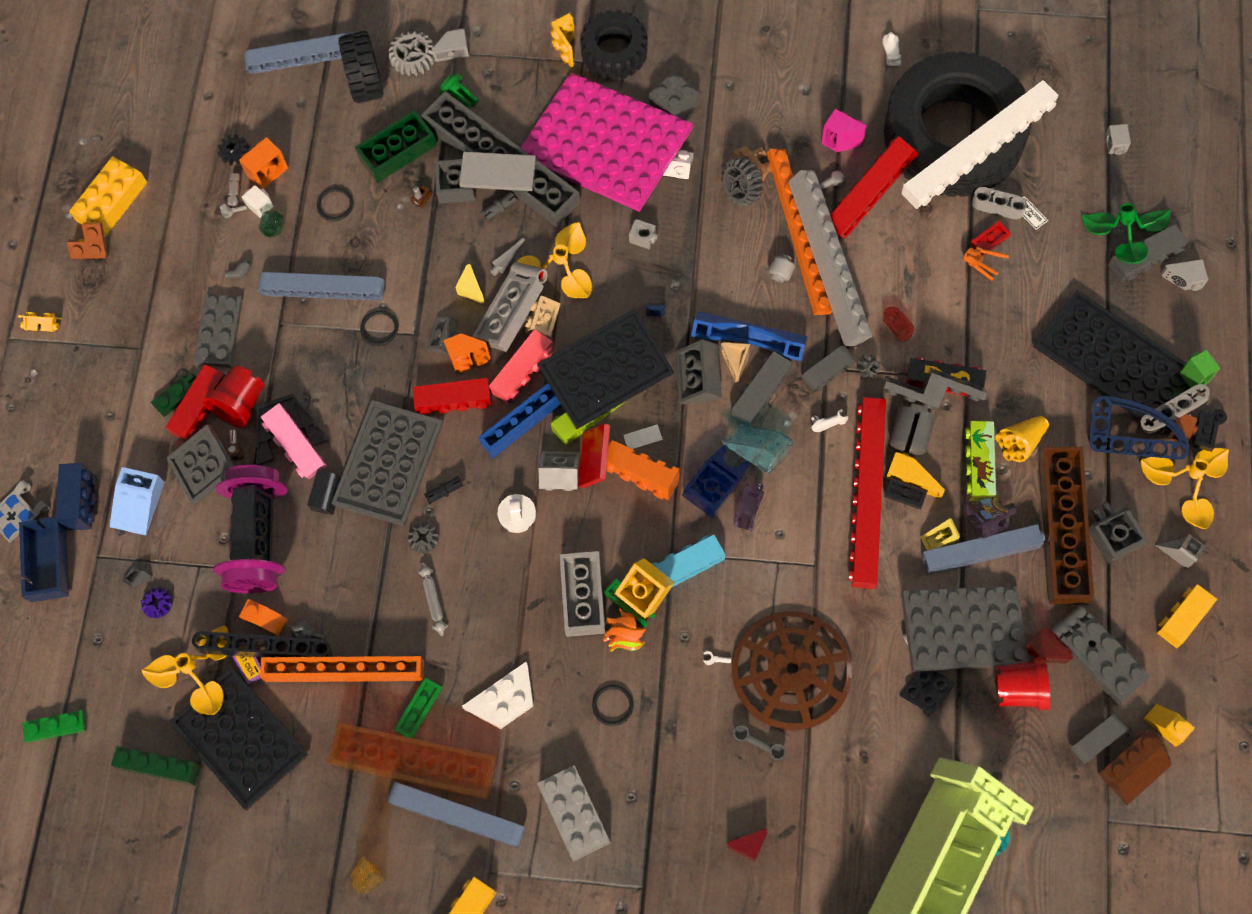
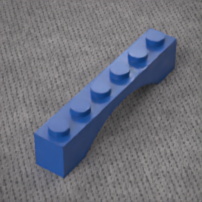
(720, 328)

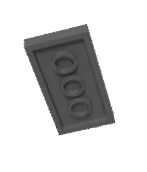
(218, 330)

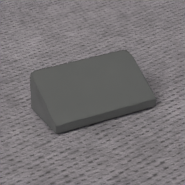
(443, 329)

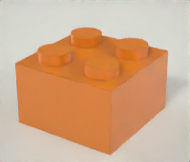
(263, 163)

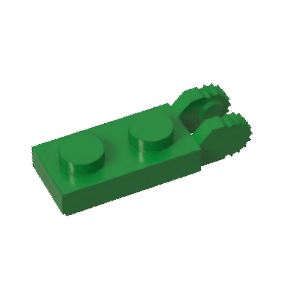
(610, 591)

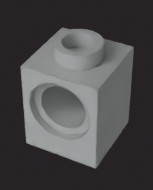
(1117, 139)
(640, 227)

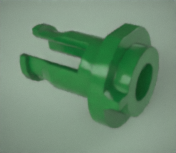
(454, 87)

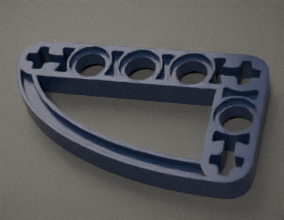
(1129, 441)

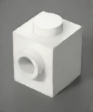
(257, 200)

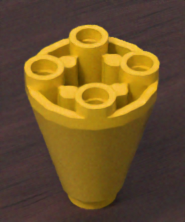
(1022, 438)

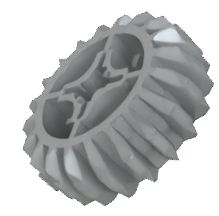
(414, 59)

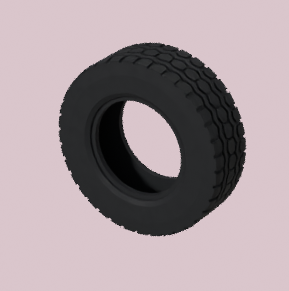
(962, 79)

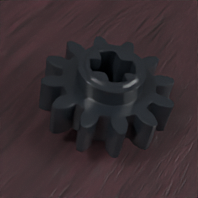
(233, 149)

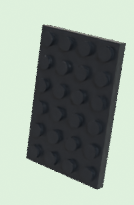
(605, 368)
(241, 741)

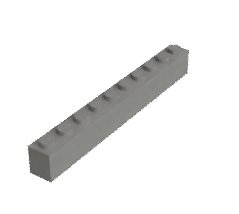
(829, 258)

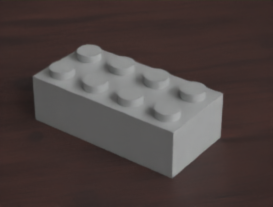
(582, 594)
(573, 813)

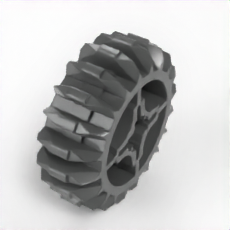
(742, 181)

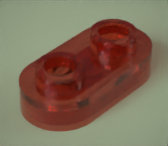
(900, 323)

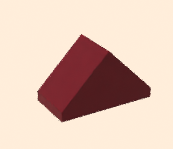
(748, 845)

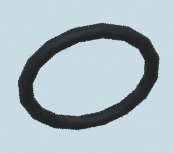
(335, 218)
(377, 313)
(616, 722)

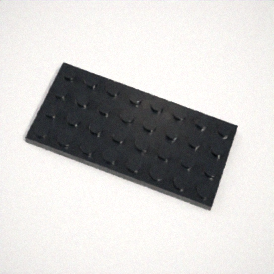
(1112, 356)

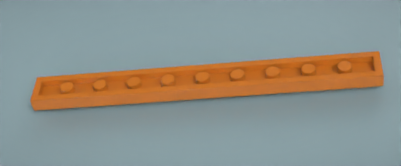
(782, 174)

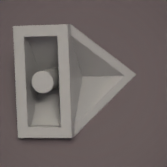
(1183, 550)

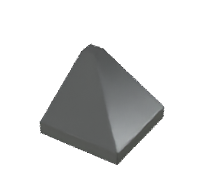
(135, 577)

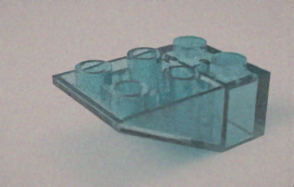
(759, 446)

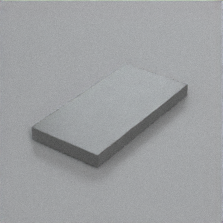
(497, 171)

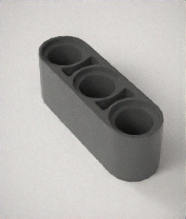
(828, 368)
(1099, 738)

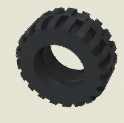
(614, 26)
(360, 67)

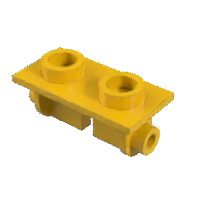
(32, 321)

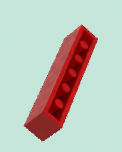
(872, 186)

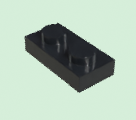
(905, 493)

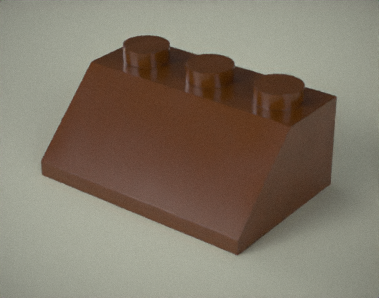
(1136, 767)

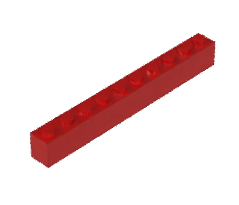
(869, 493)

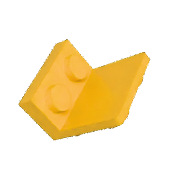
(562, 34)

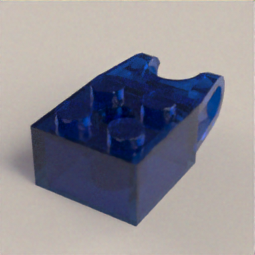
(719, 477)

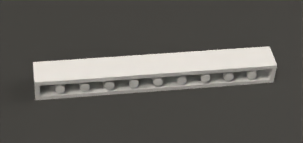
(979, 144)

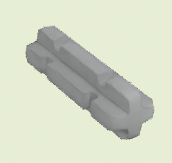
(234, 189)

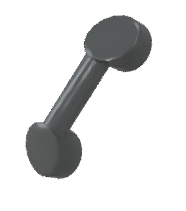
(776, 751)

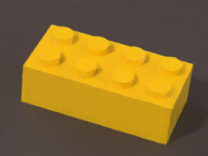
(109, 194)

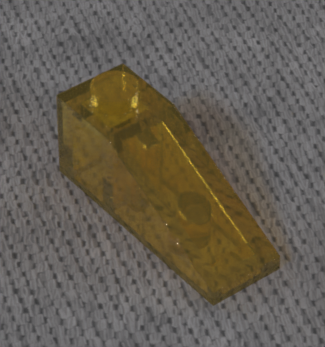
(366, 876)

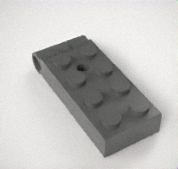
(1107, 660)

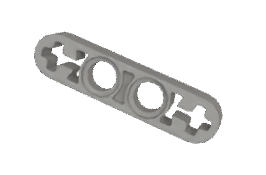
(1177, 411)

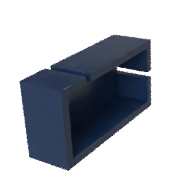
(43, 559)

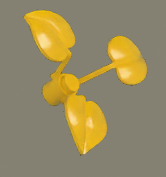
(569, 240)
(1213, 464)
(163, 675)

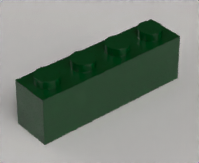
(155, 765)

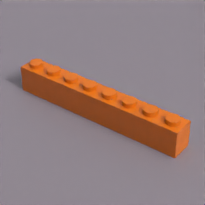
(342, 669)

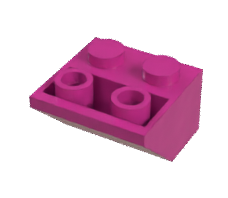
(843, 132)

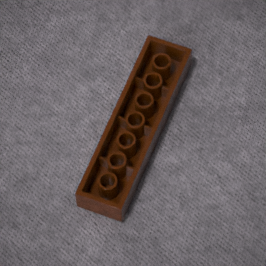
(1066, 526)

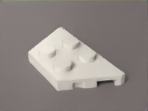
(504, 699)

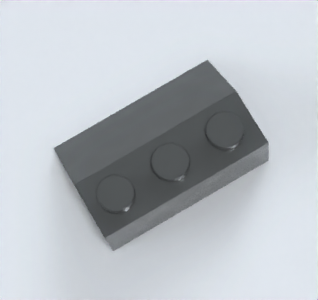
(698, 373)

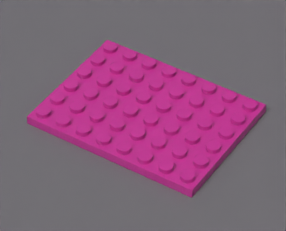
(606, 141)

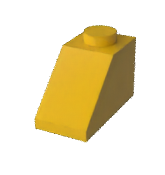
(1169, 724)

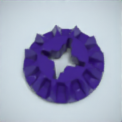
(164, 605)

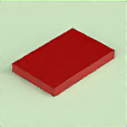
(594, 455)

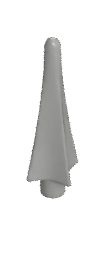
(503, 261)

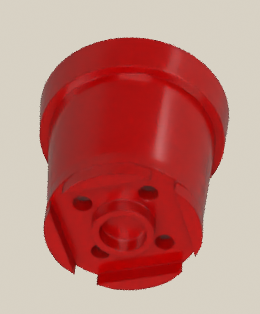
(235, 397)
(1024, 684)

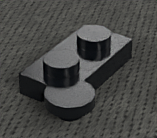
(1207, 429)

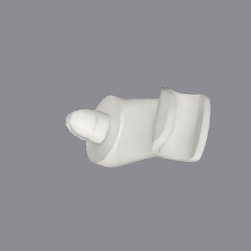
(891, 48)
(823, 424)

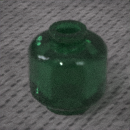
(271, 223)

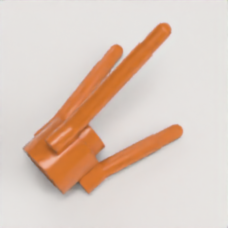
(974, 258)

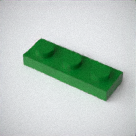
(418, 708)
(54, 726)

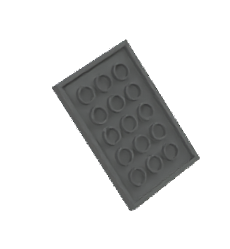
(387, 463)
(964, 628)

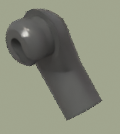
(240, 271)

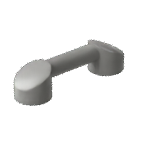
(837, 179)

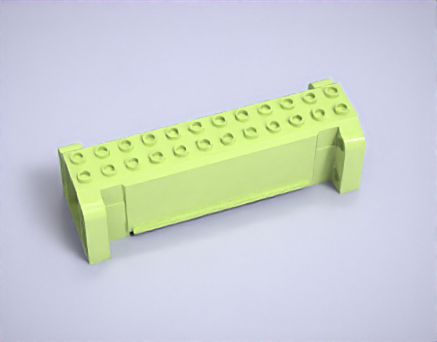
(950, 842)

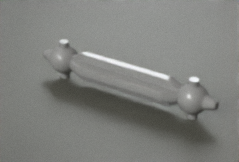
(432, 599)

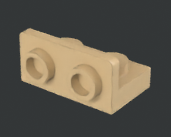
(542, 316)

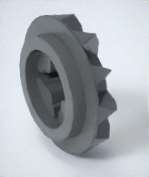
(421, 546)

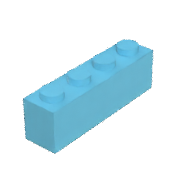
(692, 559)

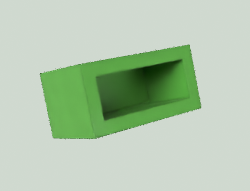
(1199, 369)

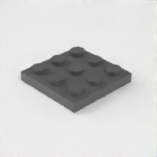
(200, 464)

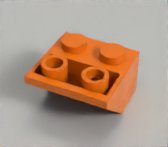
(466, 352)

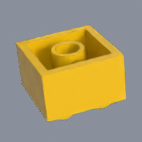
(644, 588)

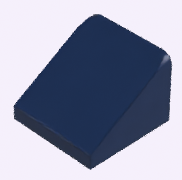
(655, 309)

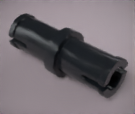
(444, 490)

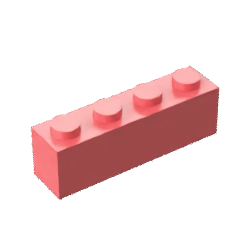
(521, 367)

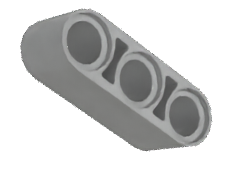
(1008, 202)

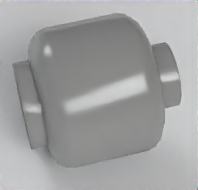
(781, 268)

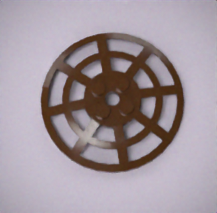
(789, 682)

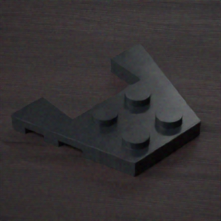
(300, 417)

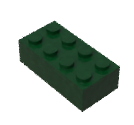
(395, 146)

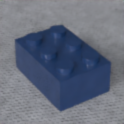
(75, 496)

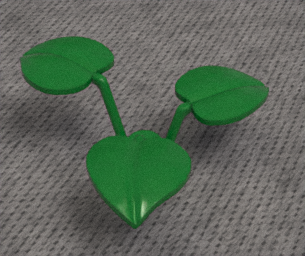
(1133, 252)

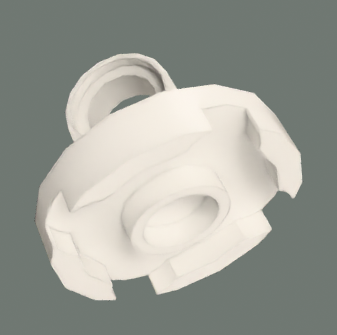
(516, 513)

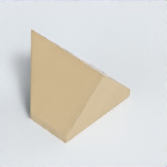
(736, 358)

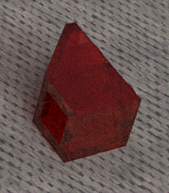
(1046, 645)

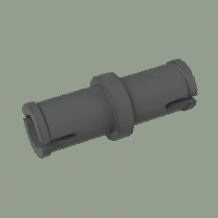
(498, 206)

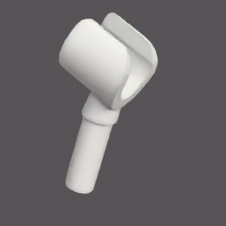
(715, 658)

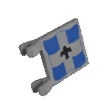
(16, 509)

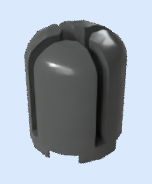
(922, 430)

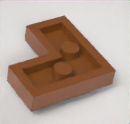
(92, 245)

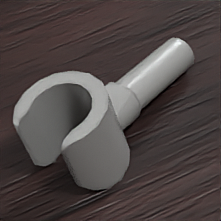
(228, 212)

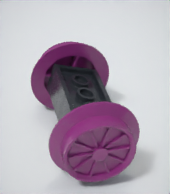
(252, 498)

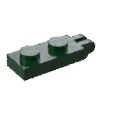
(172, 397)

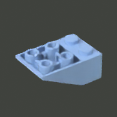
(135, 500)

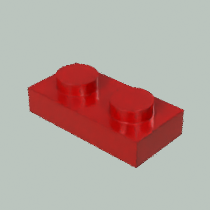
(991, 237)

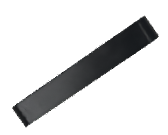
(254, 641)

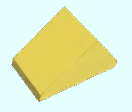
(468, 286)
(941, 536)

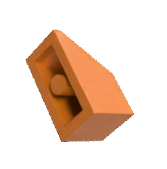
(263, 618)

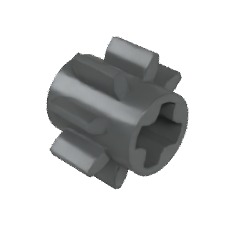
(868, 365)

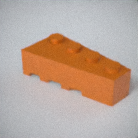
(642, 470)

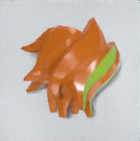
(624, 633)

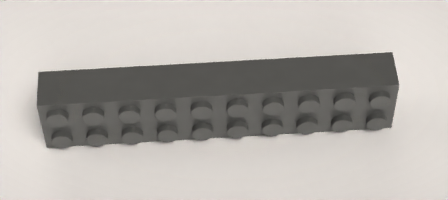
(469, 133)

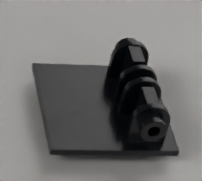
(927, 690)

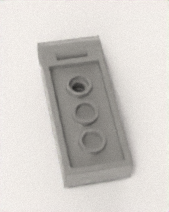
(511, 306)

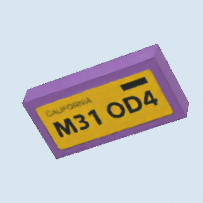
(248, 666)

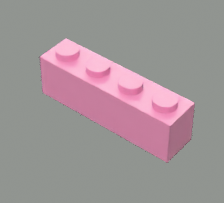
(293, 441)

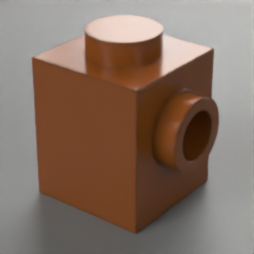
(1187, 425)

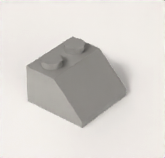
(559, 470)

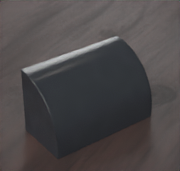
(323, 492)

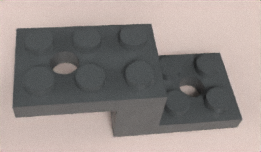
(934, 388)

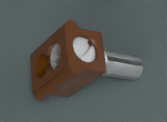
(418, 198)
(233, 448)

